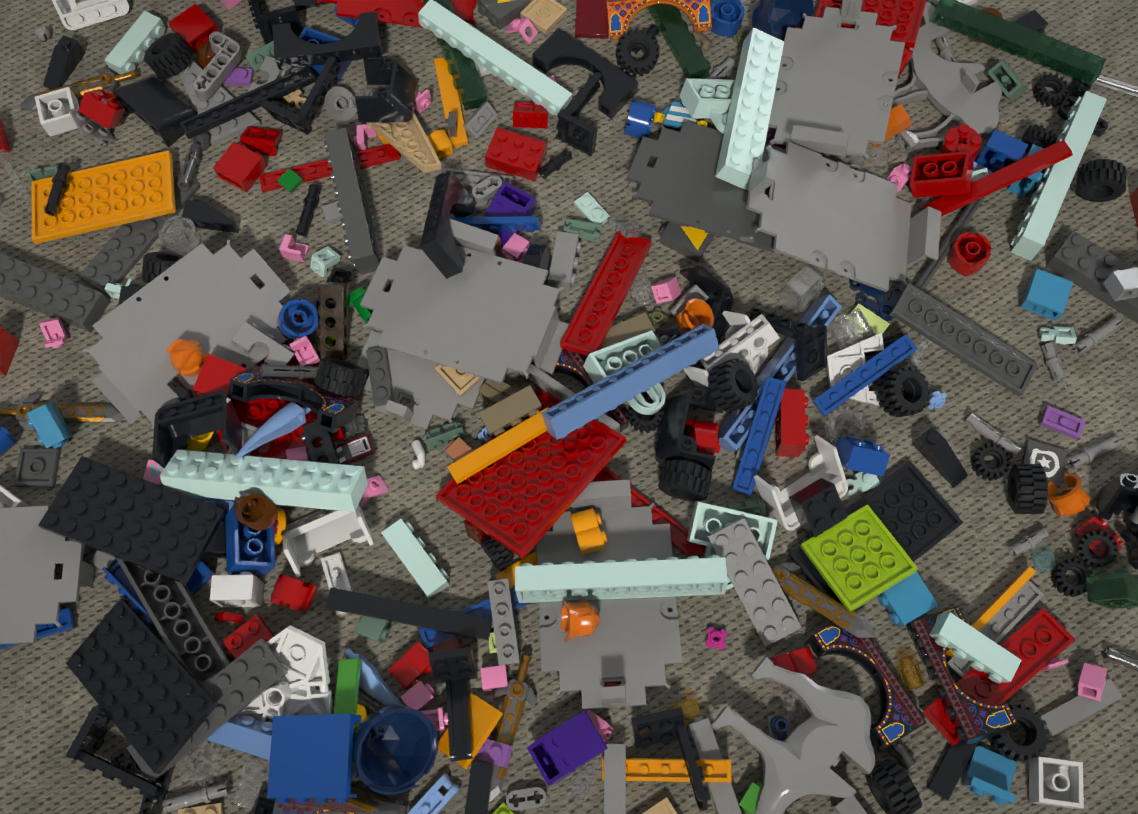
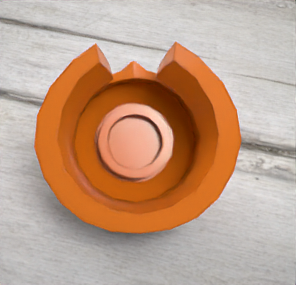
(695, 314)
(187, 357)
(1069, 500)
(578, 619)

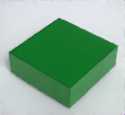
(290, 181)

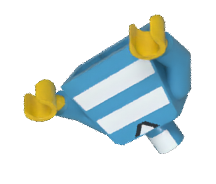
(675, 116)

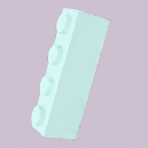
(135, 43)
(415, 558)
(975, 647)

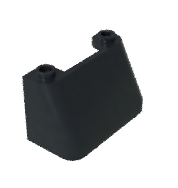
(155, 107)
(1118, 496)

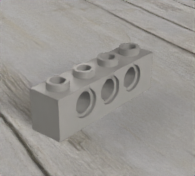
(503, 622)

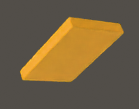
(482, 722)

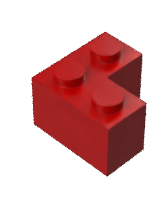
(102, 107)

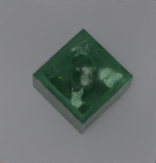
(1113, 590)

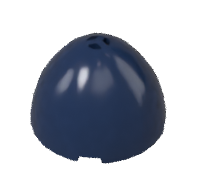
(777, 15)
(401, 752)

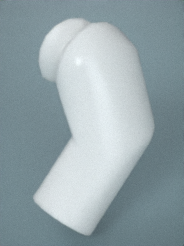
(420, 454)

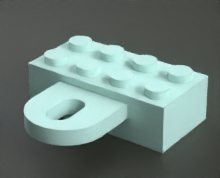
(708, 99)
(617, 356)
(711, 518)

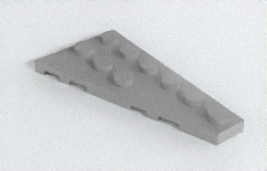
(226, 130)

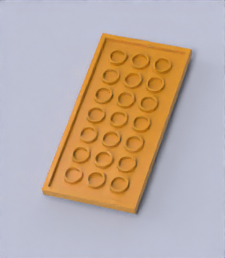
(105, 197)

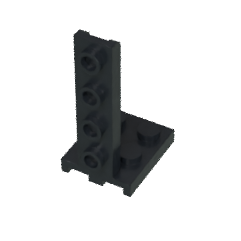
(265, 21)
(313, 102)
(570, 128)
(810, 342)
(454, 669)
(664, 728)
(91, 740)

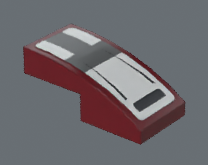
(355, 449)

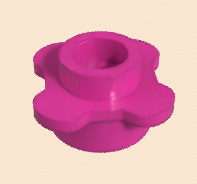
(711, 642)

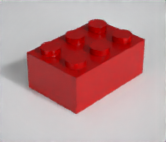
(515, 154)
(941, 174)
(791, 424)

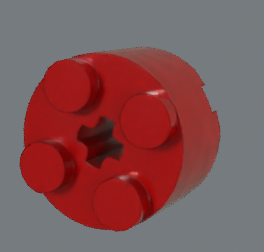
(961, 139)
(969, 253)
(705, 435)
(293, 593)

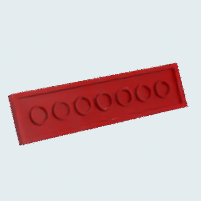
(605, 294)
(1033, 643)

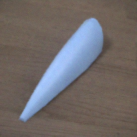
(281, 423)
(372, 682)

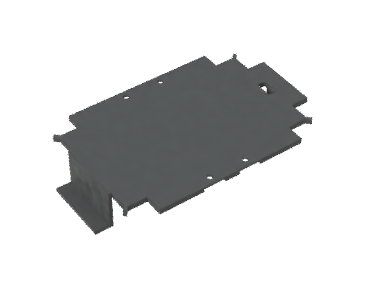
(686, 187)

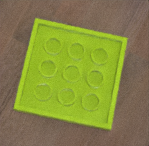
(859, 558)

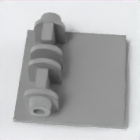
(91, 128)

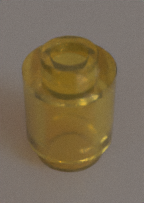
(910, 673)
(689, 708)

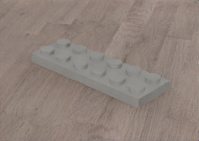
(754, 582)

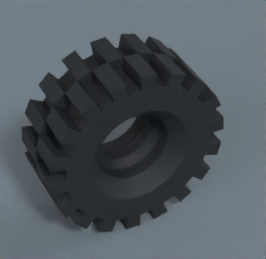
(640, 41)

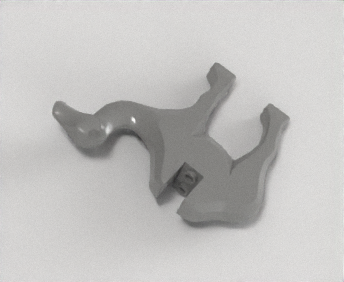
(949, 88)
(803, 760)

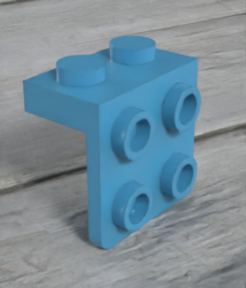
(990, 776)

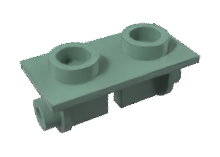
(257, 57)
(37, 174)
(586, 230)
(436, 439)
(752, 506)

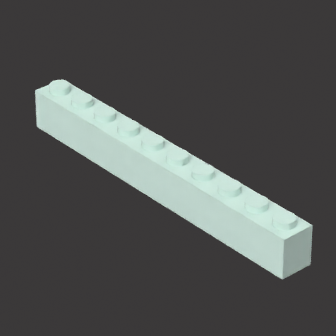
(494, 57)

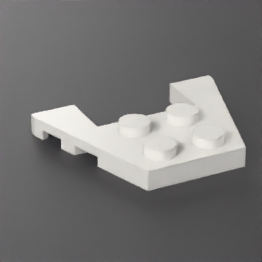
(848, 360)

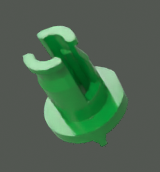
(354, 301)

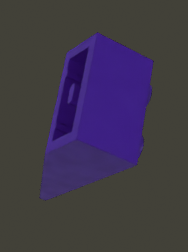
(510, 203)
(567, 748)

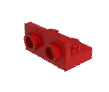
(529, 115)
(261, 140)
(1094, 524)

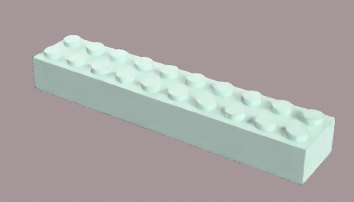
(750, 108)
(1057, 177)
(276, 479)
(621, 579)

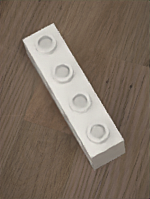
(743, 344)

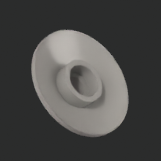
(341, 96)

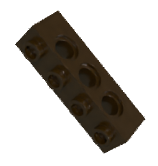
(339, 293)

